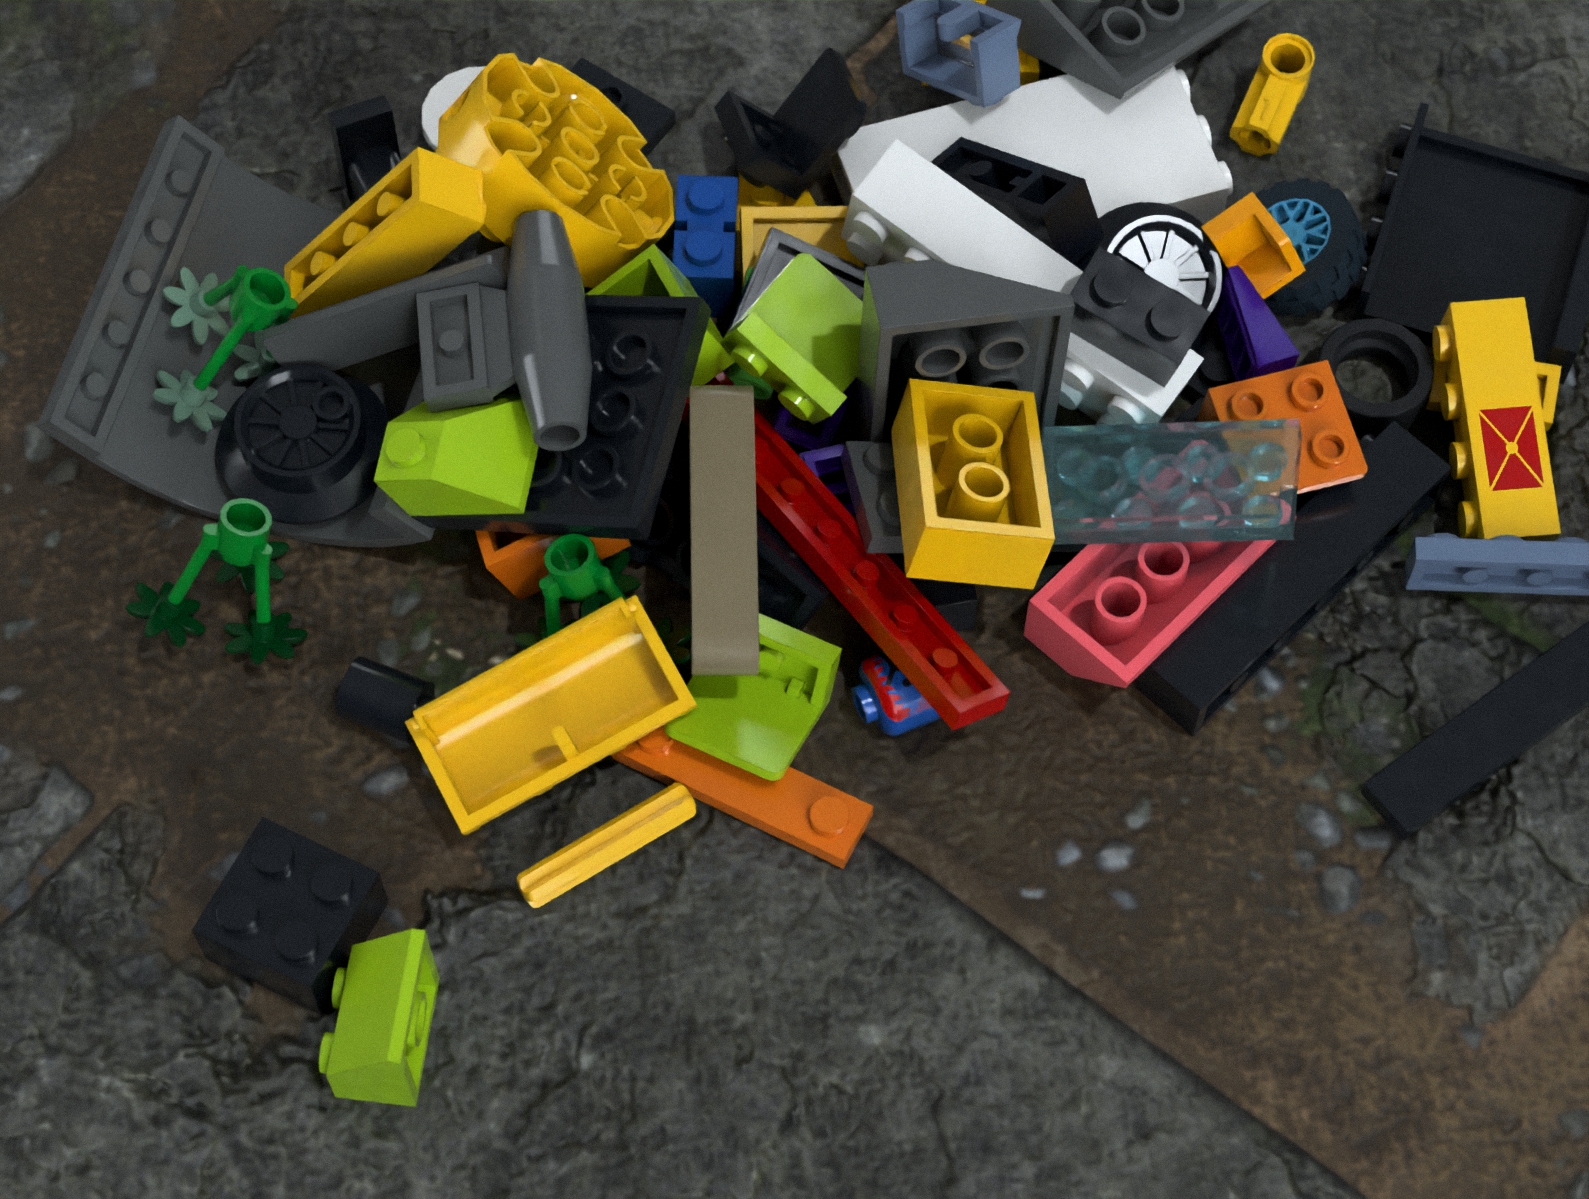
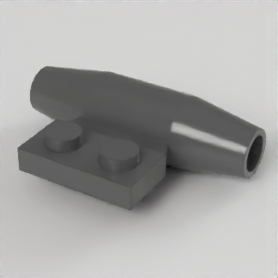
(530, 335)

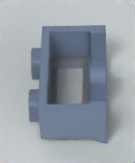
(960, 48)

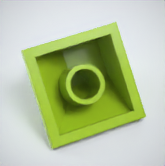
(459, 459)

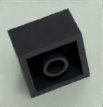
(290, 914)

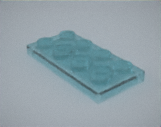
(1173, 481)

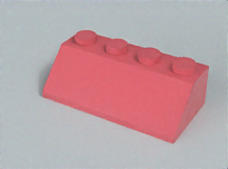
(1129, 602)

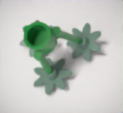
(256, 302)

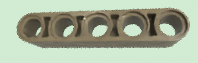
(723, 531)

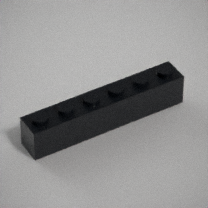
(1295, 579)

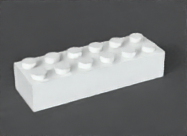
(919, 213)

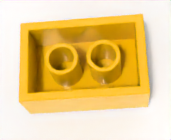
(971, 485)

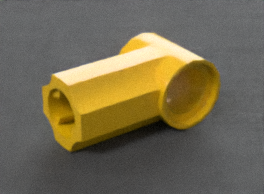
(1273, 94)

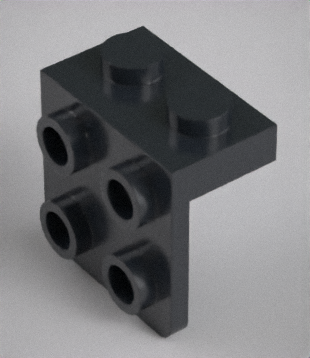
(802, 135)

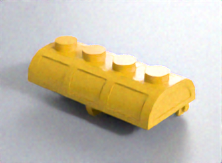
(549, 712)

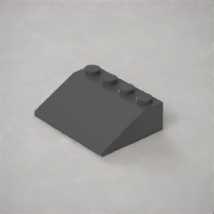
(1121, 41)
(956, 329)

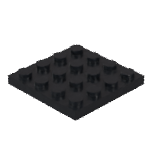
(639, 388)

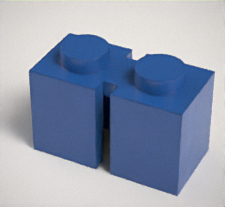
(708, 238)

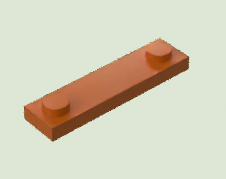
(790, 808)

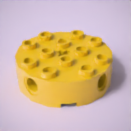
(562, 150)

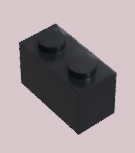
(1134, 317)

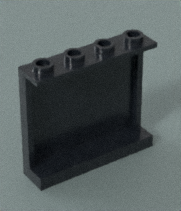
(1478, 228)

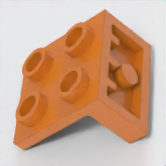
(1304, 393)

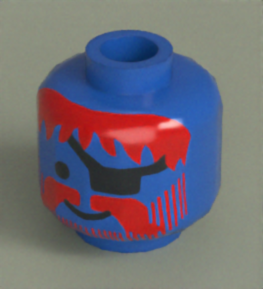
(889, 697)

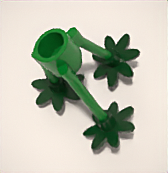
(243, 545)
(581, 576)

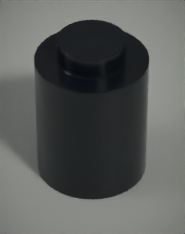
(382, 697)

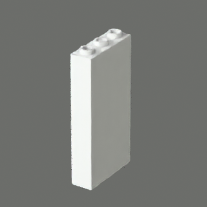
(1124, 148)

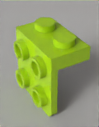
(802, 338)
(765, 716)

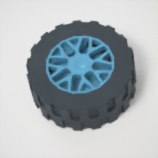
(1325, 238)

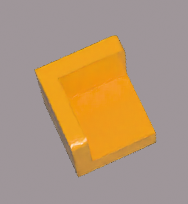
(1255, 242)

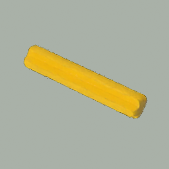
(606, 845)

